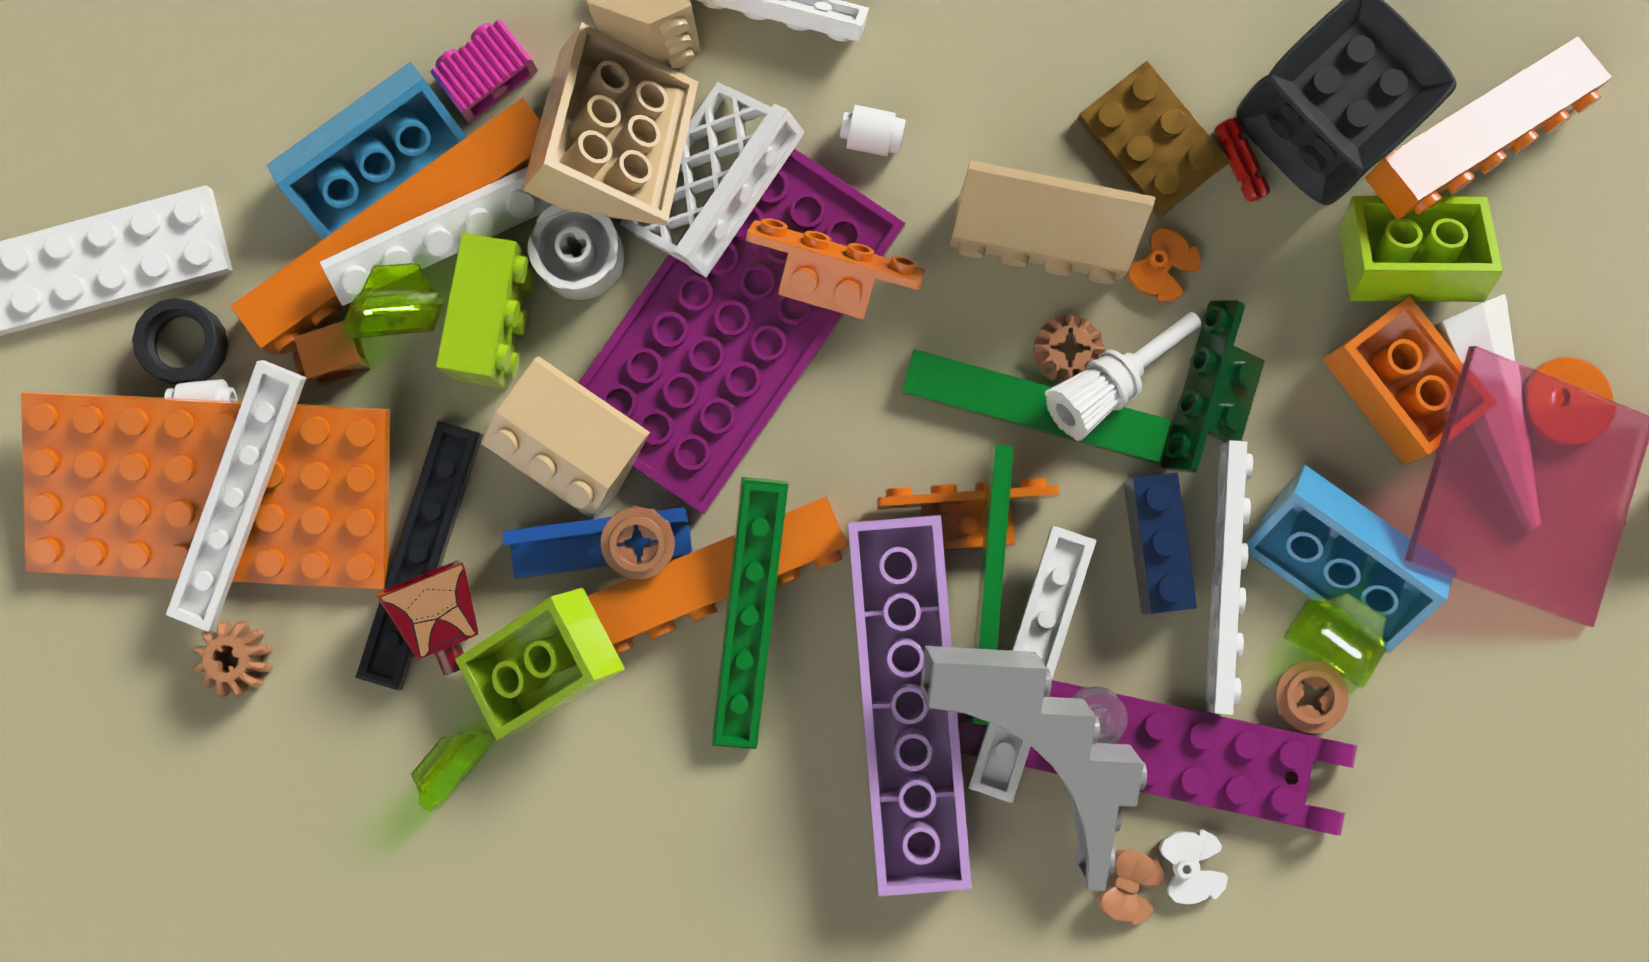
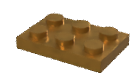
(1153, 138)

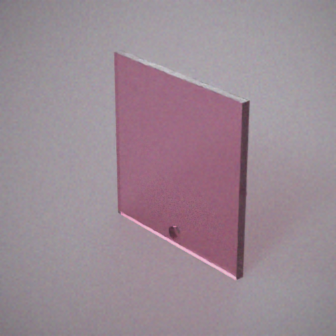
(1529, 487)

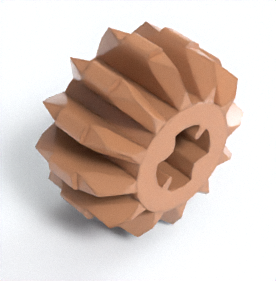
(222, 671)

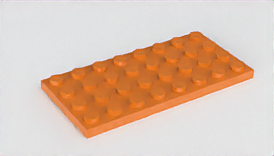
(127, 477)

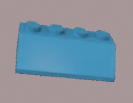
(365, 151)
(1338, 546)

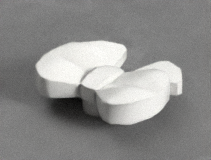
(1185, 851)

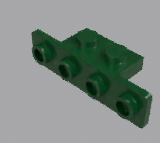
(1216, 389)

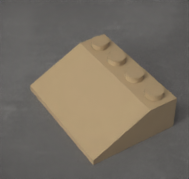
(611, 131)
(1049, 222)

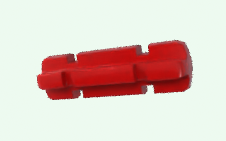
(1242, 160)

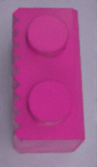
(483, 69)

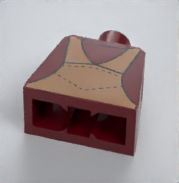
(433, 613)

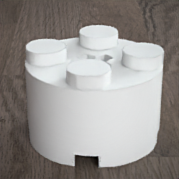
(552, 252)

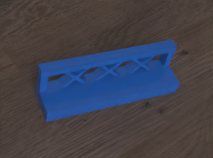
(578, 544)

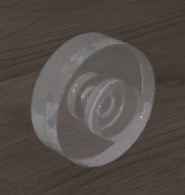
(1108, 709)

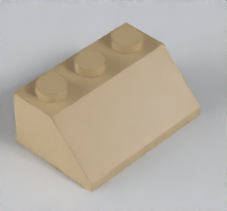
(653, 27)
(565, 438)

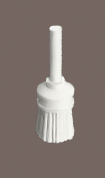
(1109, 382)

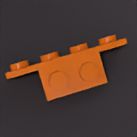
(829, 272)
(964, 511)

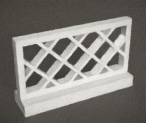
(734, 189)

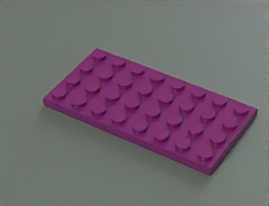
(721, 352)

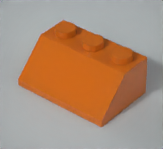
(1400, 378)

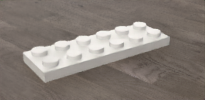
(111, 259)

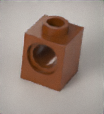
(329, 355)

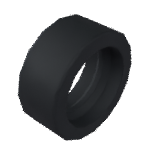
(154, 320)

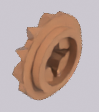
(1053, 334)
(623, 557)
(1331, 702)

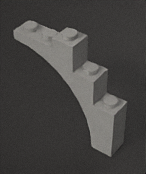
(1014, 694)

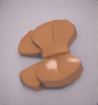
(1120, 898)

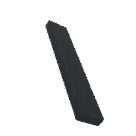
(421, 544)

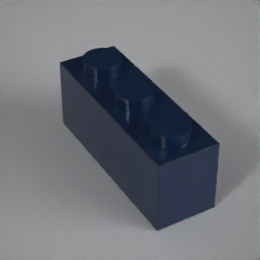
(1159, 543)

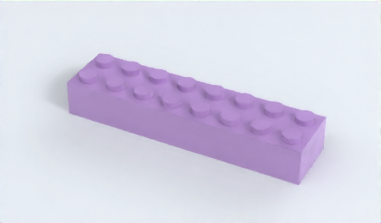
(908, 746)

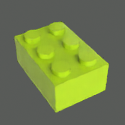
(1431, 256)
(486, 311)
(539, 663)

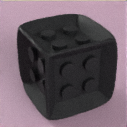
(1345, 97)

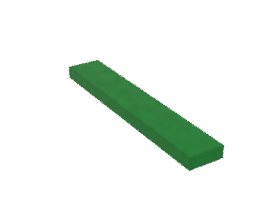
(1024, 405)
(993, 550)
(749, 612)

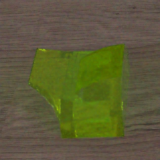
(394, 303)
(1341, 635)
(449, 765)

